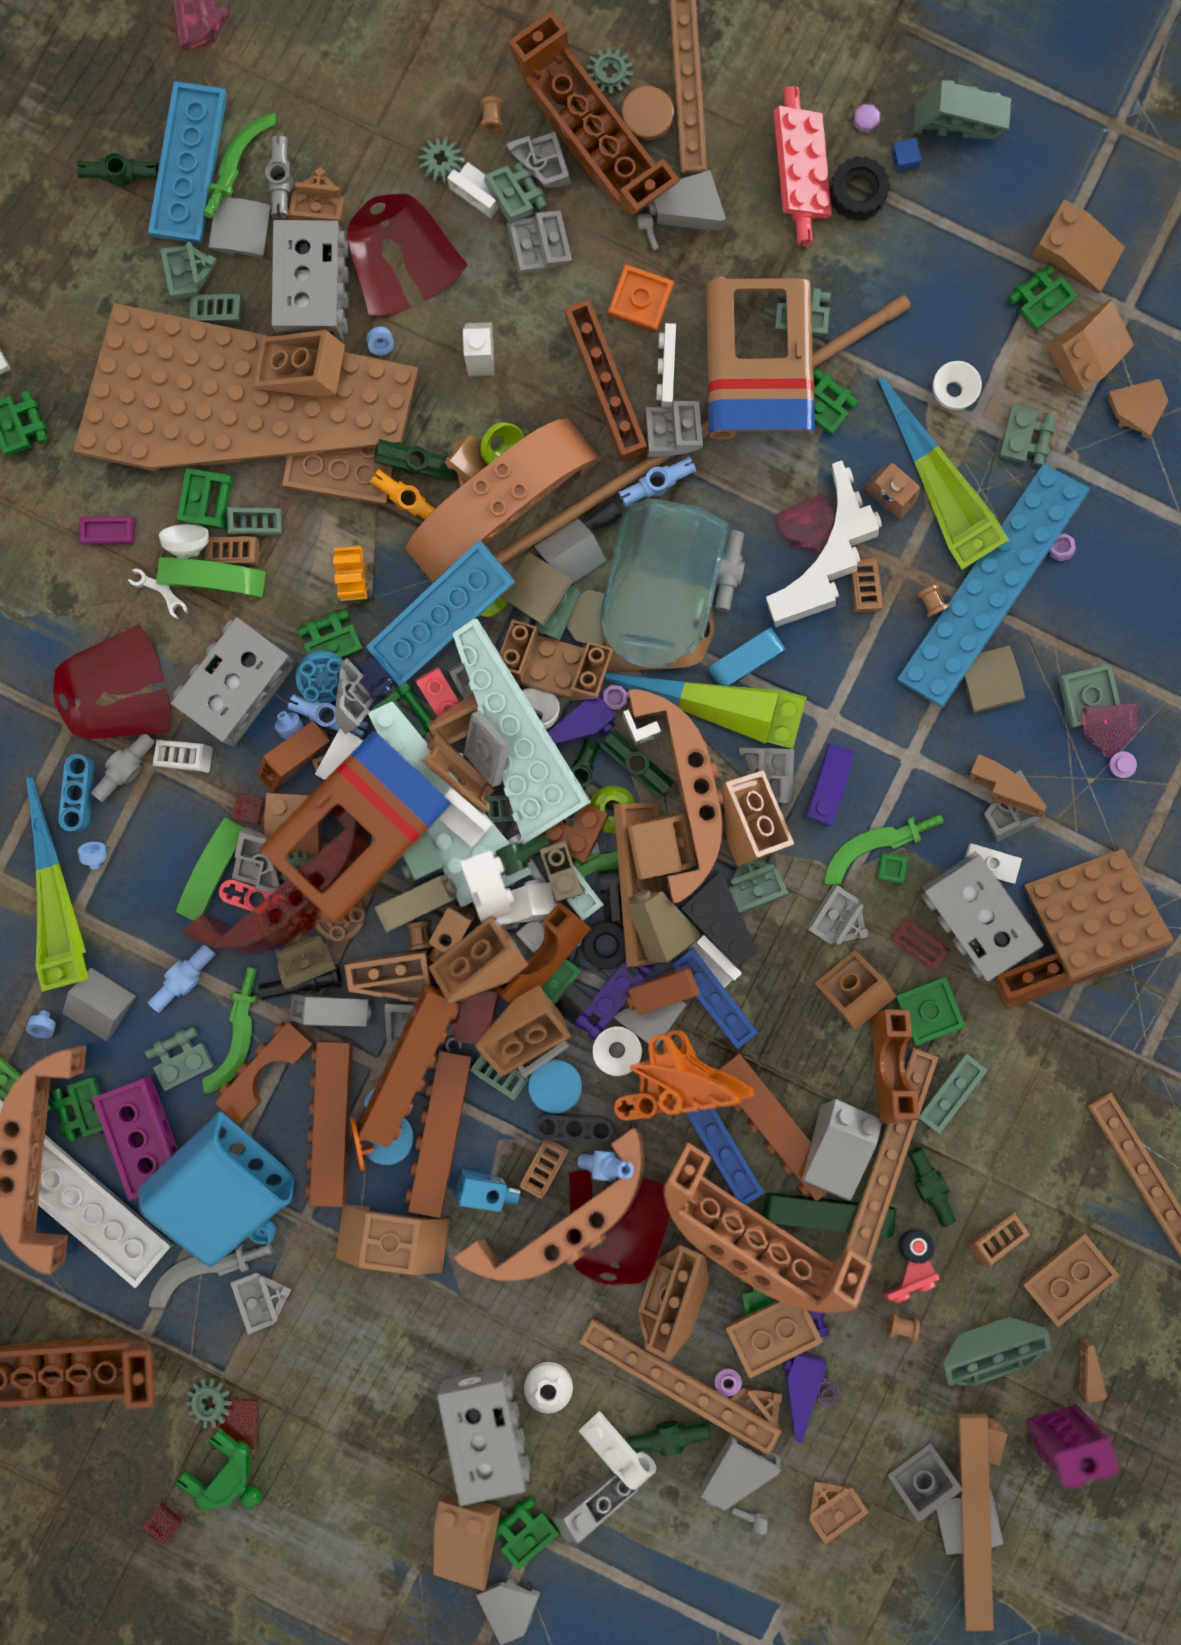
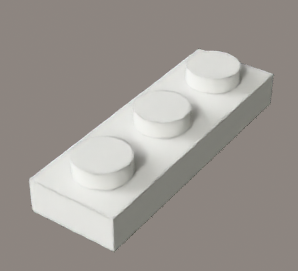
(666, 365)

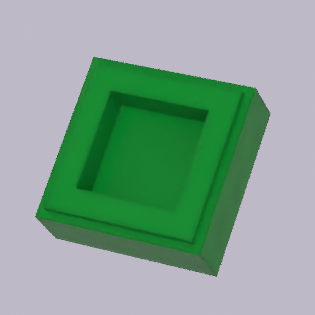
(892, 868)

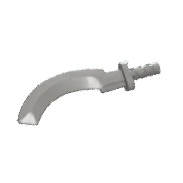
(193, 1267)

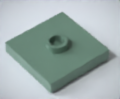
(1087, 689)

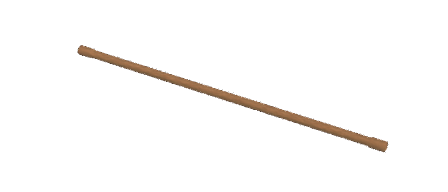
(886, 314)

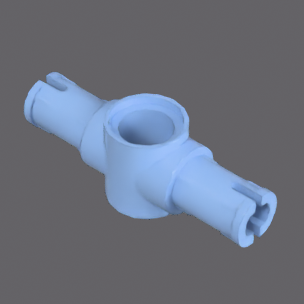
(669, 476)
(315, 710)
(181, 978)
(605, 1166)

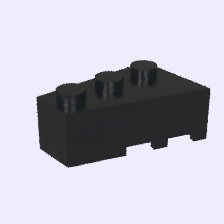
(719, 919)

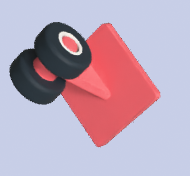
(918, 1249)

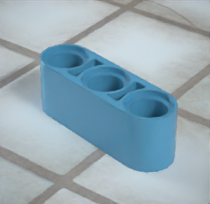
(747, 658)
(72, 780)

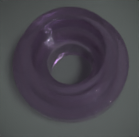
(837, 1393)

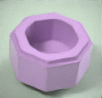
(866, 118)
(1063, 548)
(615, 697)

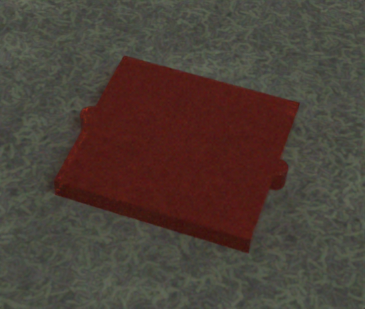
(242, 1421)

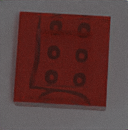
(248, 808)
(162, 1523)

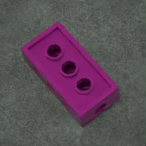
(122, 1131)
(1072, 1440)

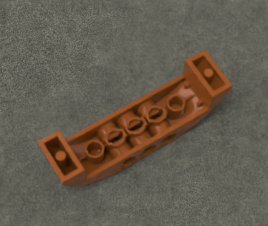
(587, 119)
(77, 1372)

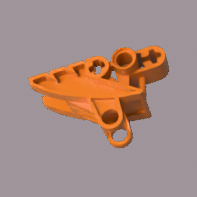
(680, 1079)

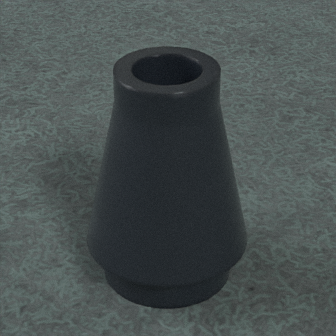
(602, 516)

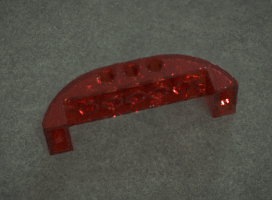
(287, 909)

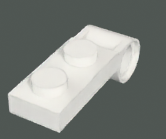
(616, 1452)

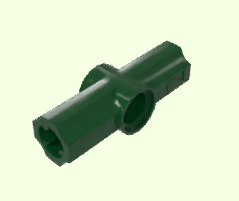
(397, 457)
(650, 776)

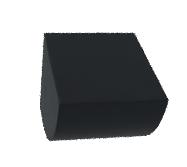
(573, 1003)

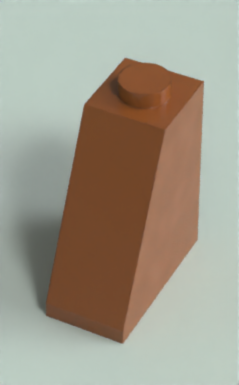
(292, 756)
(663, 990)

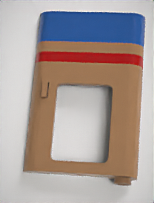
(759, 392)

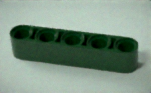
(820, 1214)

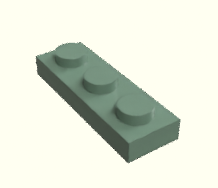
(952, 1093)

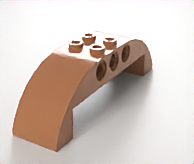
(500, 495)
(686, 742)
(21, 1158)
(756, 1247)
(536, 1257)

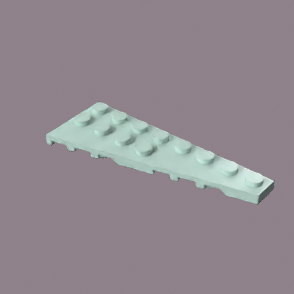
(405, 739)
(535, 772)

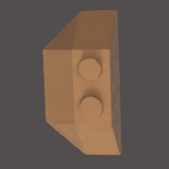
(673, 1300)

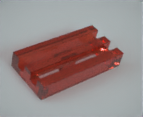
(901, 931)

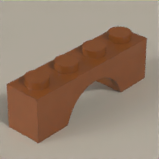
(561, 936)
(890, 1038)
(242, 1096)

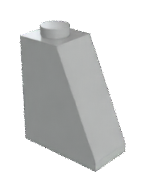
(690, 204)
(329, 1010)
(737, 1473)

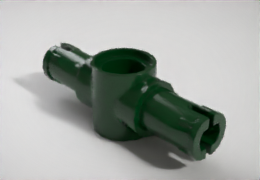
(106, 167)
(583, 764)
(517, 856)
(931, 1186)
(670, 1438)

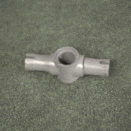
(277, 166)
(730, 571)
(123, 767)

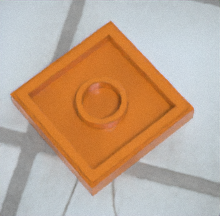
(640, 298)

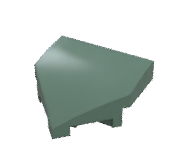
(186, 270)
(756, 885)

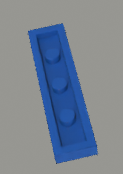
(718, 1000)
(726, 1154)

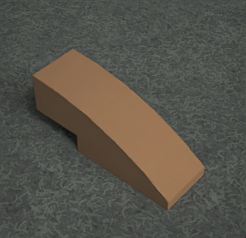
(455, 721)
(1006, 786)

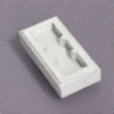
(1003, 865)

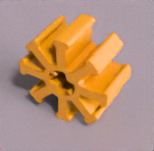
(350, 573)

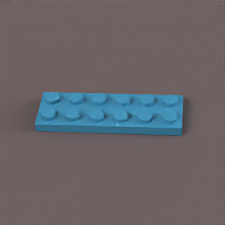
(187, 162)
(439, 611)

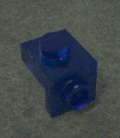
(375, 677)

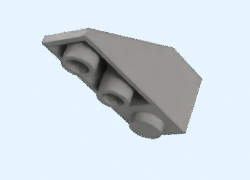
(591, 1508)

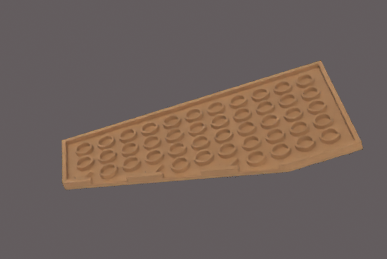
(186, 396)

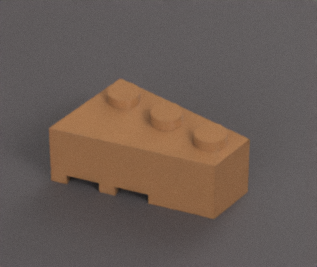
(390, 975)

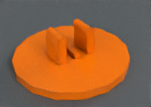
(360, 1150)

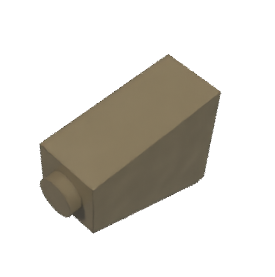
(416, 902)
(660, 926)

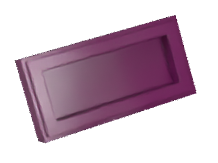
(107, 530)

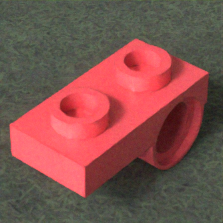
(437, 691)

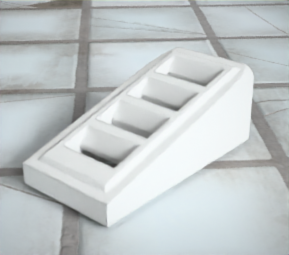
(199, 756)

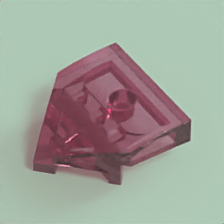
(198, 21)
(808, 523)
(1110, 726)

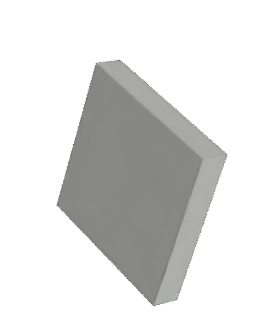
(486, 748)

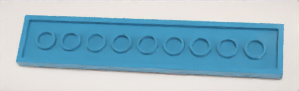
(993, 586)

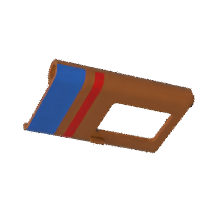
(384, 798)

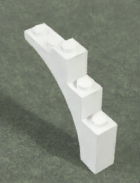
(812, 590)

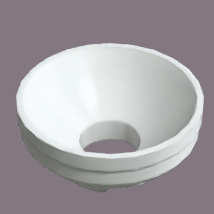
(961, 374)
(184, 539)
(544, 705)
(610, 1064)
(551, 1374)

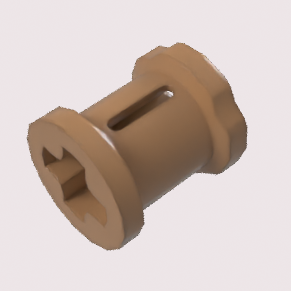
(491, 114)
(933, 600)
(418, 935)
(903, 1328)

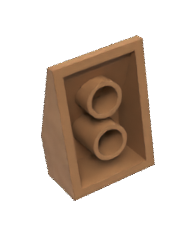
(1078, 247)
(1091, 347)
(300, 363)
(277, 811)
(753, 819)
(478, 962)
(523, 1032)
(464, 1540)

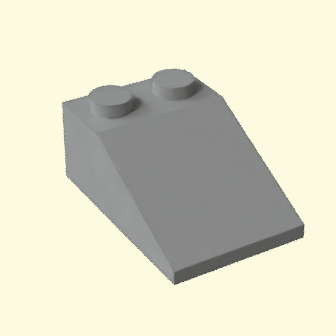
(840, 1148)

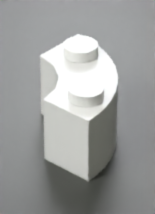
(486, 885)
(531, 904)

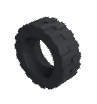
(873, 173)

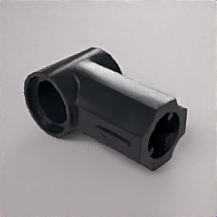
(611, 894)

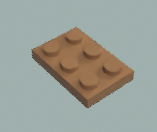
(1070, 1279)
(772, 1336)

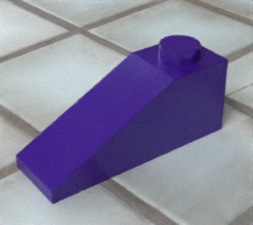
(584, 722)
(829, 785)
(803, 1382)

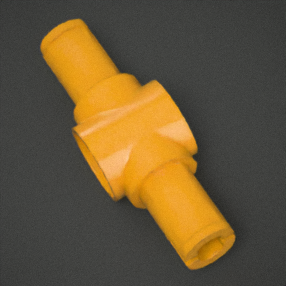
(395, 489)

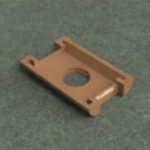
(444, 759)

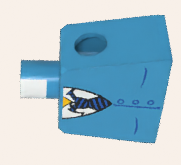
(473, 1191)

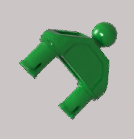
(229, 1479)

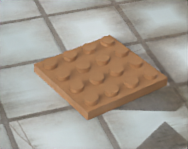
(337, 474)
(1097, 914)

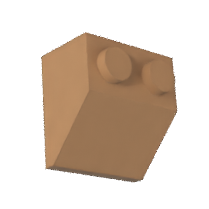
(855, 989)

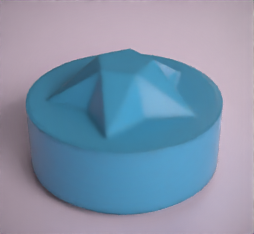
(264, 1234)

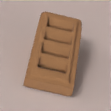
(253, 550)
(870, 606)
(530, 1187)
(980, 1252)
(1090, 1377)

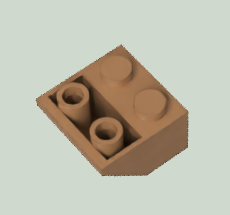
(662, 845)

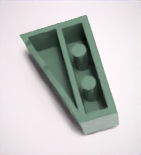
(962, 110)
(420, 862)

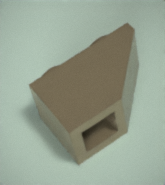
(561, 872)

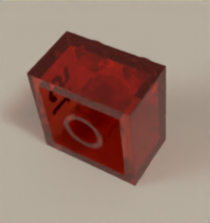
(475, 1016)

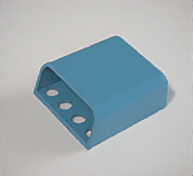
(210, 1196)

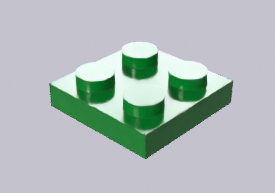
(931, 1010)

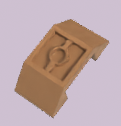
(553, 664)
(392, 1241)

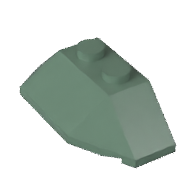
(994, 1351)

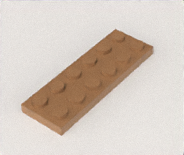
(628, 815)

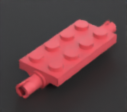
(802, 164)

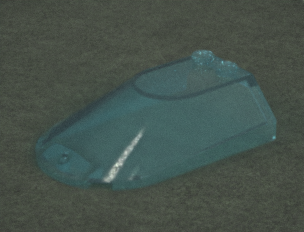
(662, 581)

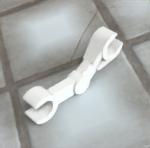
(172, 601)

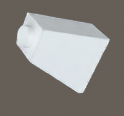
(478, 348)

